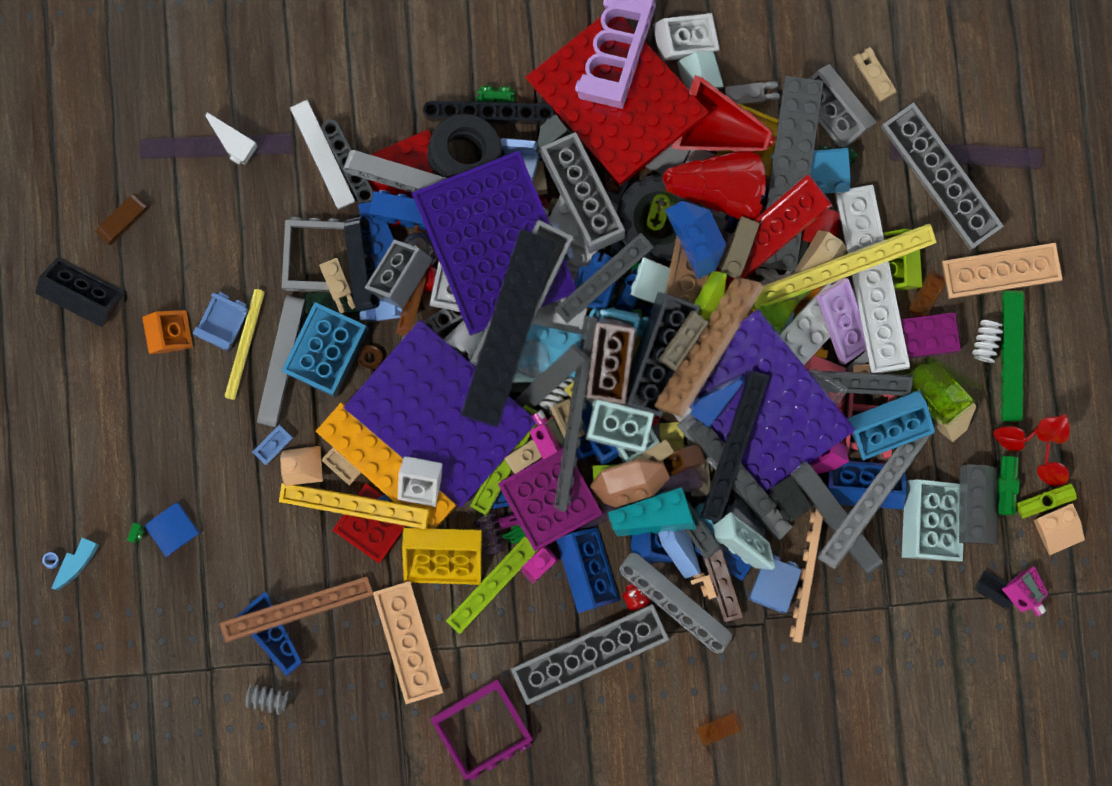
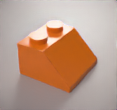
(167, 331)

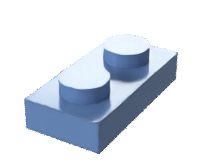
(272, 445)

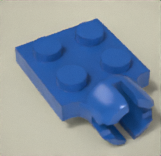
(586, 272)

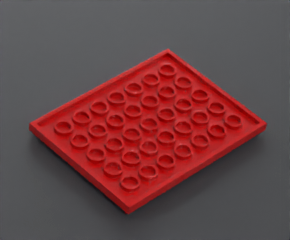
(654, 111)

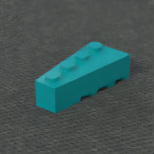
(653, 515)

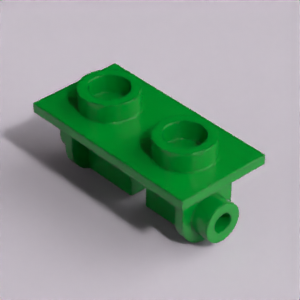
(488, 94)

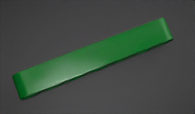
(1012, 356)

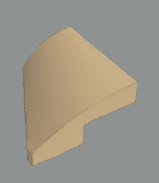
(657, 453)

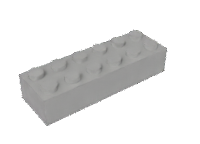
(582, 192)

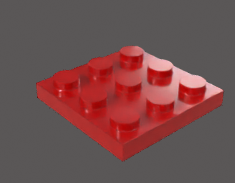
(366, 534)

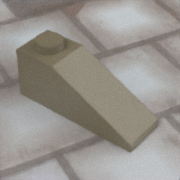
(739, 247)

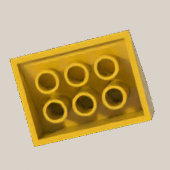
(442, 556)

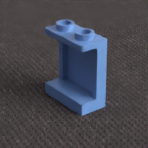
(221, 321)

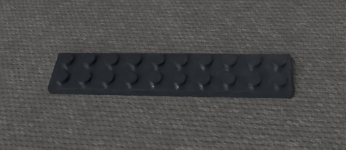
(508, 328)

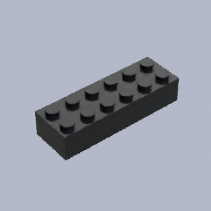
(648, 373)

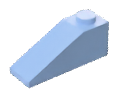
(681, 551)

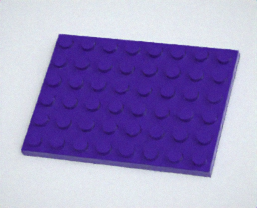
(474, 231)
(417, 407)
(795, 413)

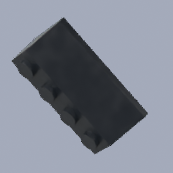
(79, 292)

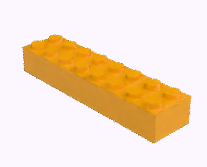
(375, 460)

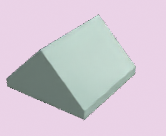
(700, 64)

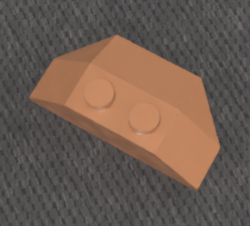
(629, 482)

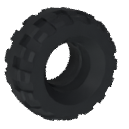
(631, 211)

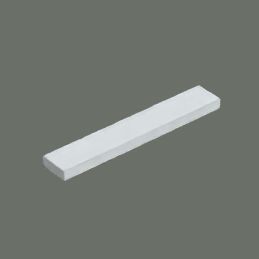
(322, 154)

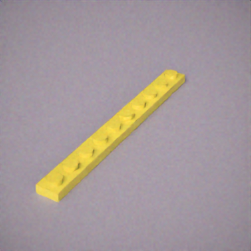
(846, 265)

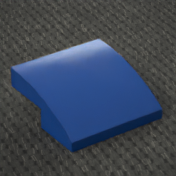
(172, 529)

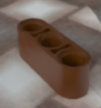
(121, 219)

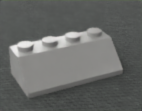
(840, 109)

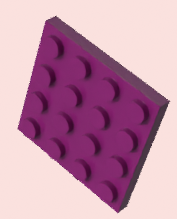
(532, 500)

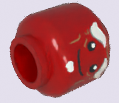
(635, 599)

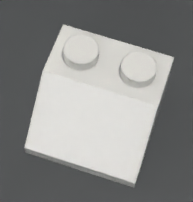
(419, 481)

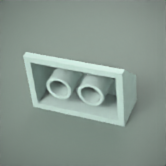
(744, 542)

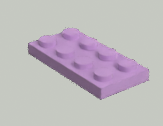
(842, 320)

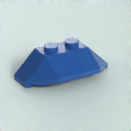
(698, 236)

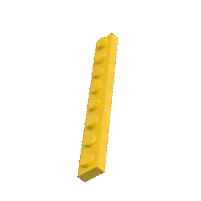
(355, 505)

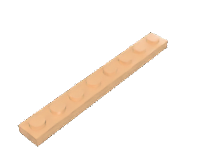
(806, 575)

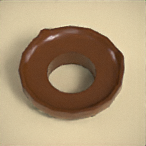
(369, 349)

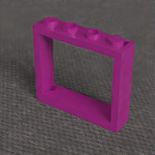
(491, 763)

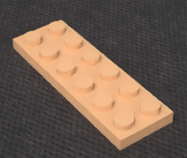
(1002, 271)
(408, 642)

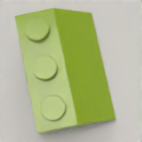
(905, 269)

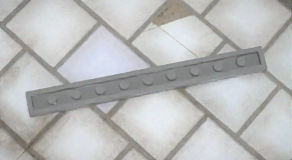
(871, 501)

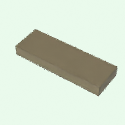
(683, 340)

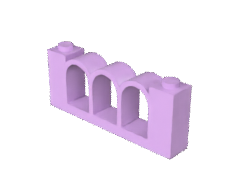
(607, 91)

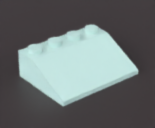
(931, 521)

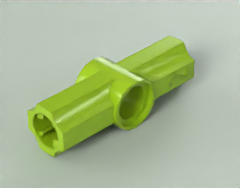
(1057, 496)

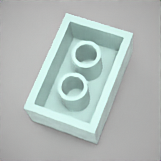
(619, 426)

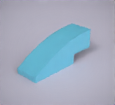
(75, 564)

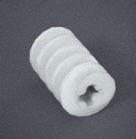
(986, 341)
(555, 396)

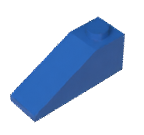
(713, 401)

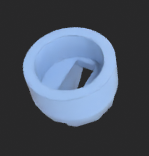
(49, 557)

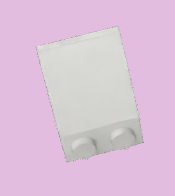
(685, 35)

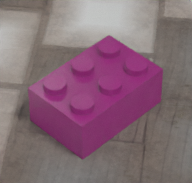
(931, 335)

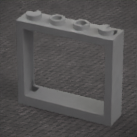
(304, 286)

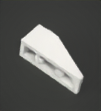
(235, 143)

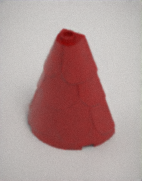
(726, 125)
(722, 183)

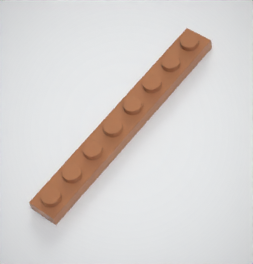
(295, 609)

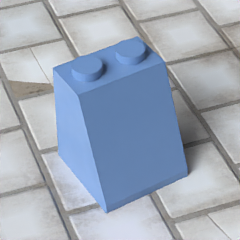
(775, 586)

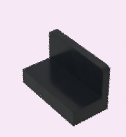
(991, 588)

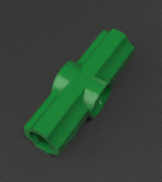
(1008, 485)

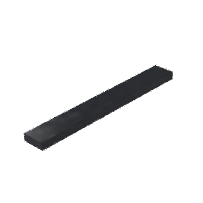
(734, 446)

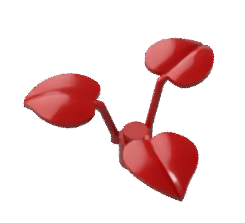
(1048, 429)

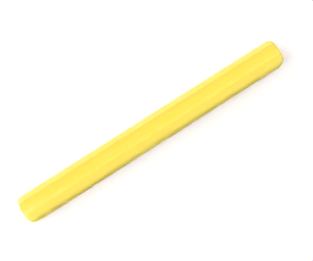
(244, 344)

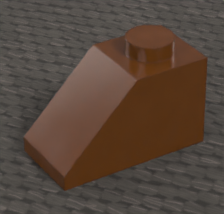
(684, 459)

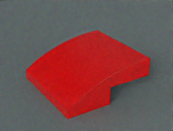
(828, 221)

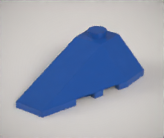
(649, 548)

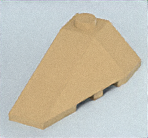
(821, 250)

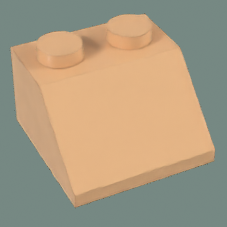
(1060, 529)

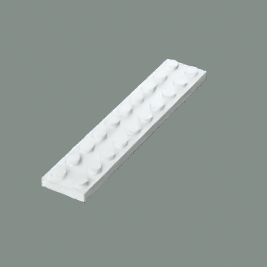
(874, 285)

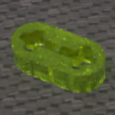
(653, 210)

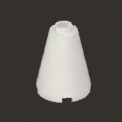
(463, 342)

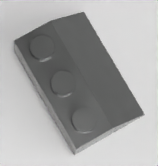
(398, 273)

